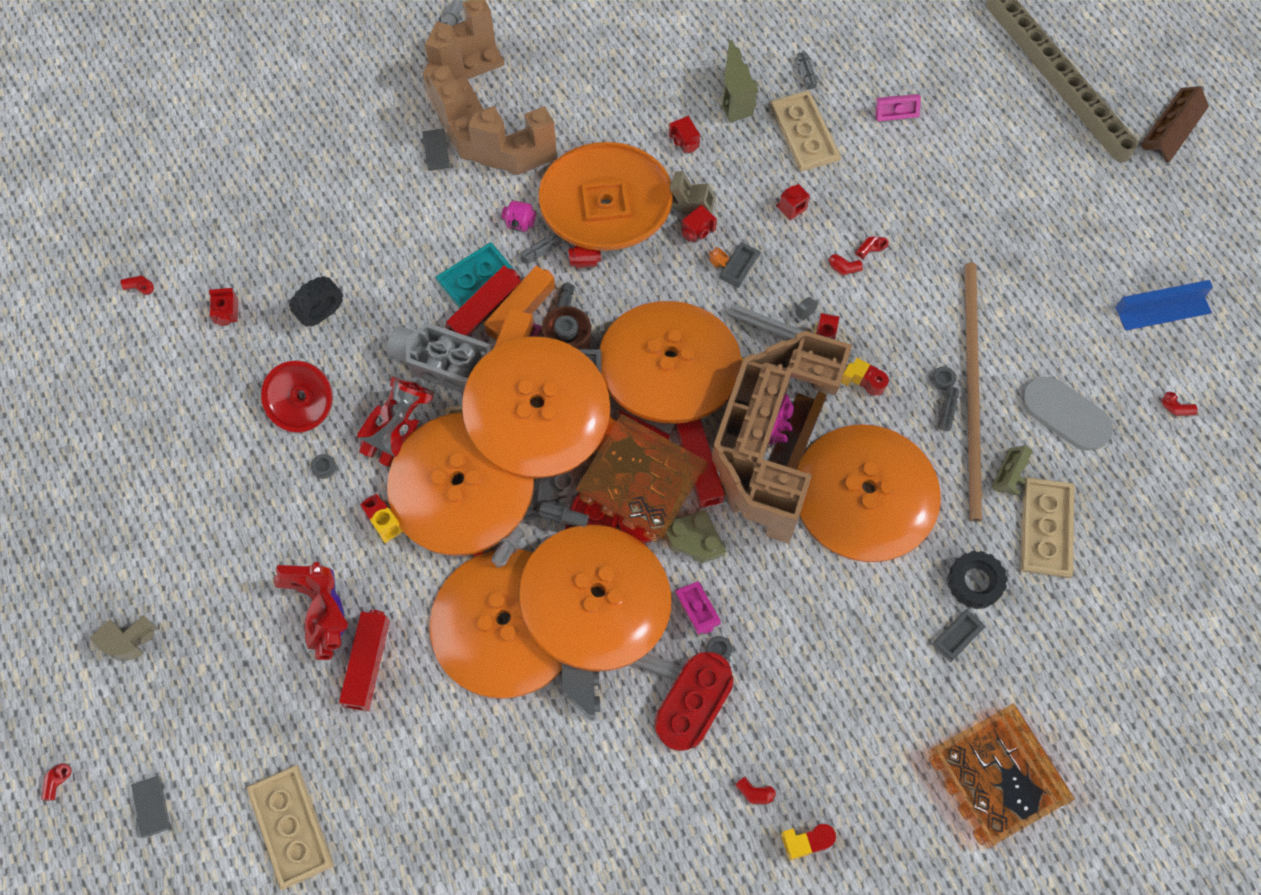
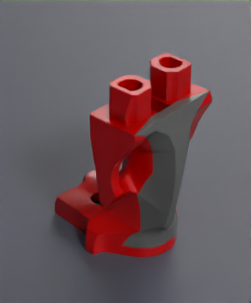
(388, 436)

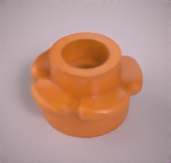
(718, 257)

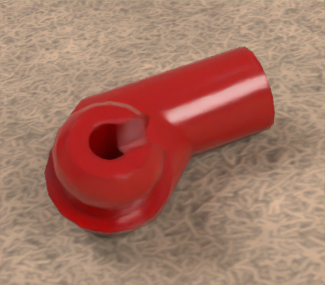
(844, 267)

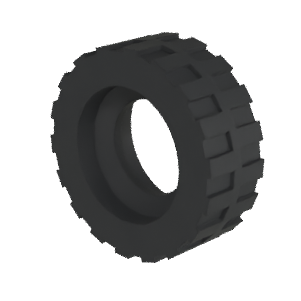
(316, 301)
(990, 566)

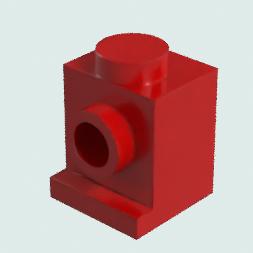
(684, 134)
(791, 198)
(698, 224)
(223, 306)

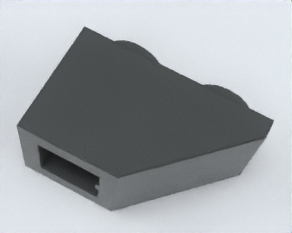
(579, 689)

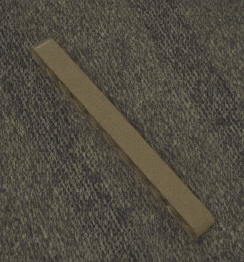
(1065, 78)

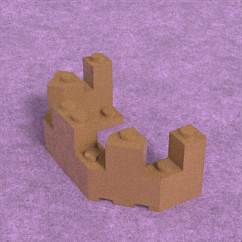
(479, 133)
(752, 485)

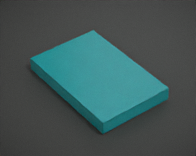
(471, 273)

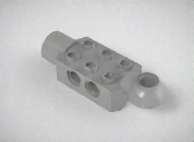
(437, 354)

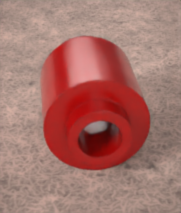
(583, 257)

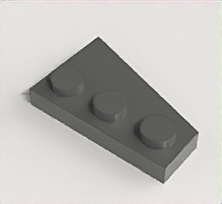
(562, 485)

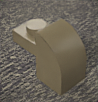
(688, 196)
(121, 644)

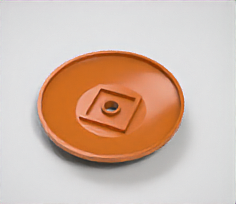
(605, 171)
(663, 386)
(528, 438)
(450, 516)
(863, 523)
(589, 629)
(471, 644)

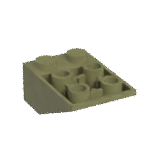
(739, 88)

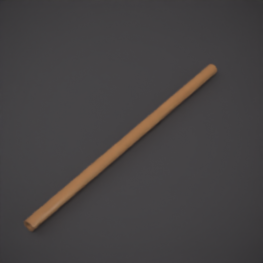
(973, 398)

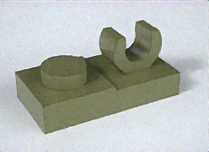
(1011, 469)

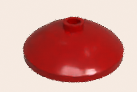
(282, 398)

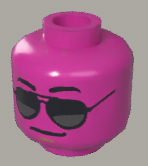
(519, 216)

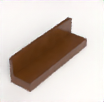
(1176, 122)
(803, 420)

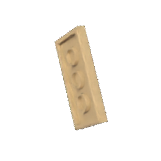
(804, 131)
(1047, 527)
(290, 827)

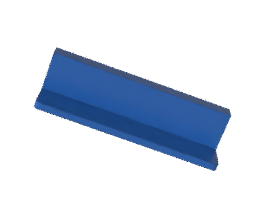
(1164, 305)

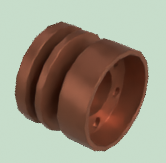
(583, 336)

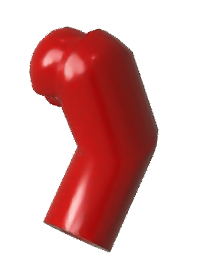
(872, 244)
(140, 282)
(1170, 402)
(53, 779)
(756, 795)

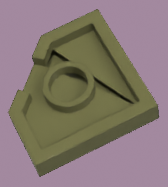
(695, 537)

